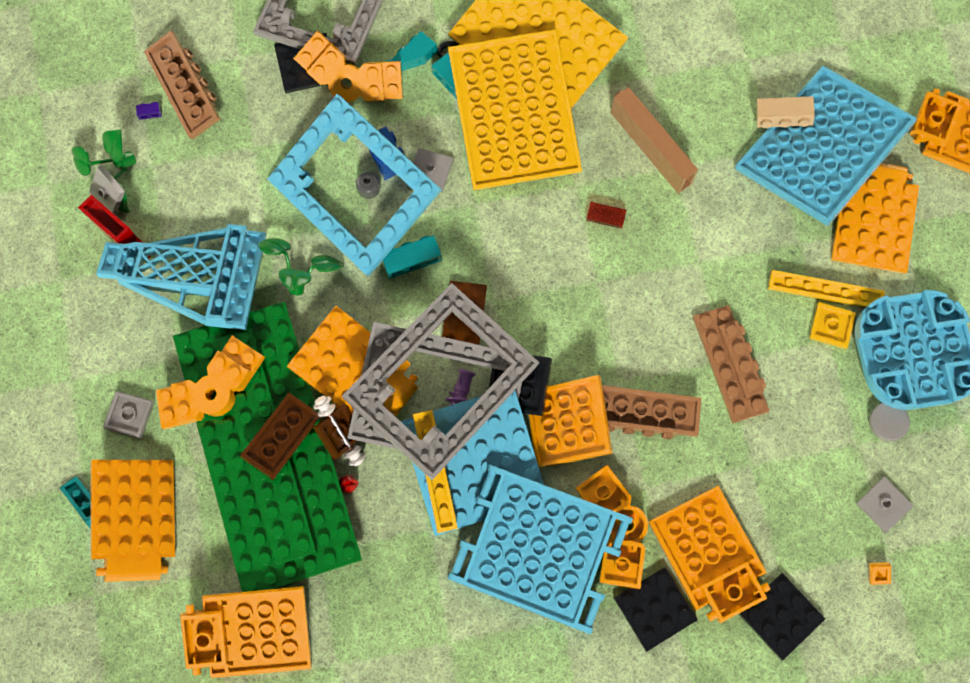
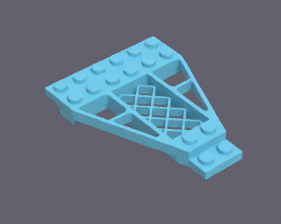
(229, 289)

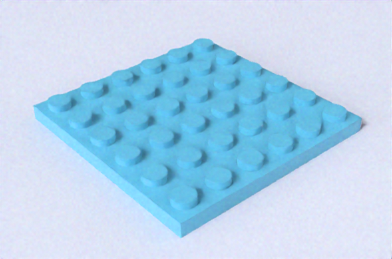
(499, 442)

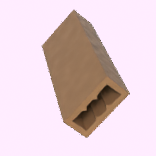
(653, 140)

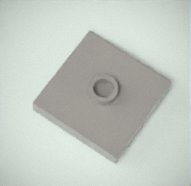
(434, 166)
(106, 189)
(128, 414)
(884, 504)

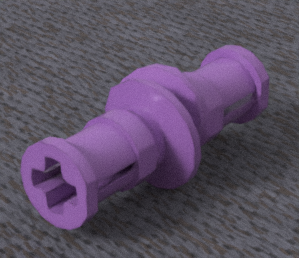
(461, 388)

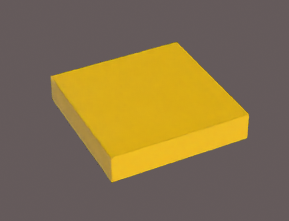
(832, 325)

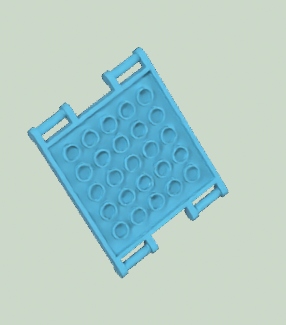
(540, 548)

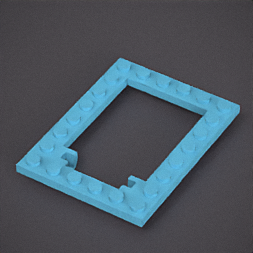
(344, 121)

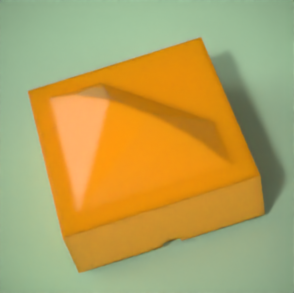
(880, 573)

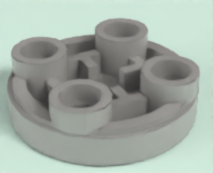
(888, 422)

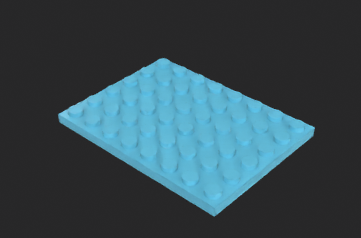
(832, 159)

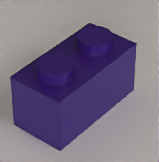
(149, 110)

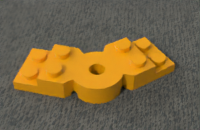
(328, 66)
(227, 373)
(607, 491)

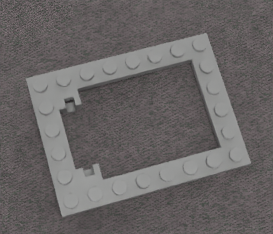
(276, 26)
(384, 335)
(437, 449)

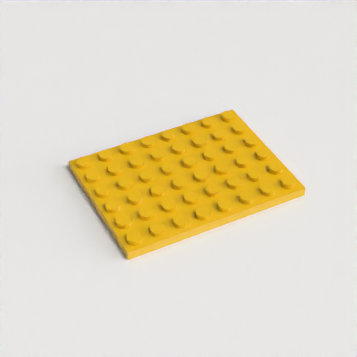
(583, 36)
(514, 109)

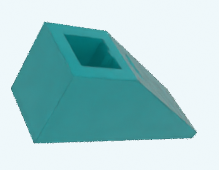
(416, 52)

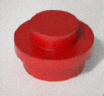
(348, 483)

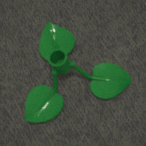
(113, 145)
(297, 279)

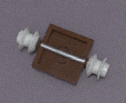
(334, 431)

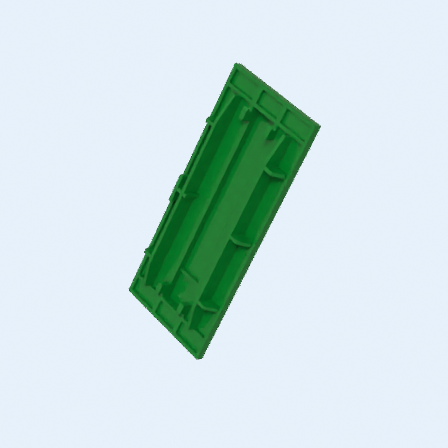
(284, 525)

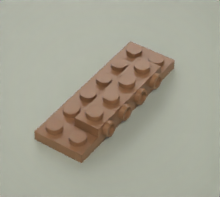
(183, 84)
(732, 363)
(651, 412)

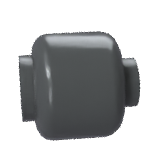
(368, 185)

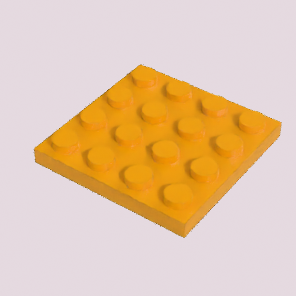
(572, 423)

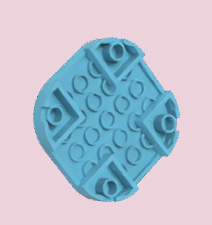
(915, 350)

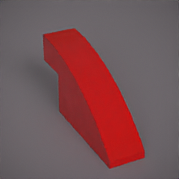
(108, 222)

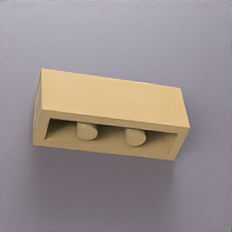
(785, 112)

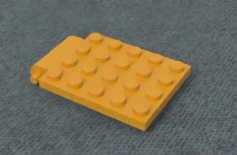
(944, 129)
(878, 221)
(335, 361)
(132, 518)
(711, 555)
(247, 633)

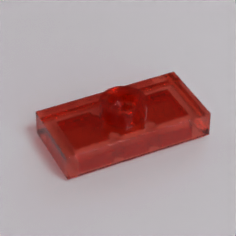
(606, 215)

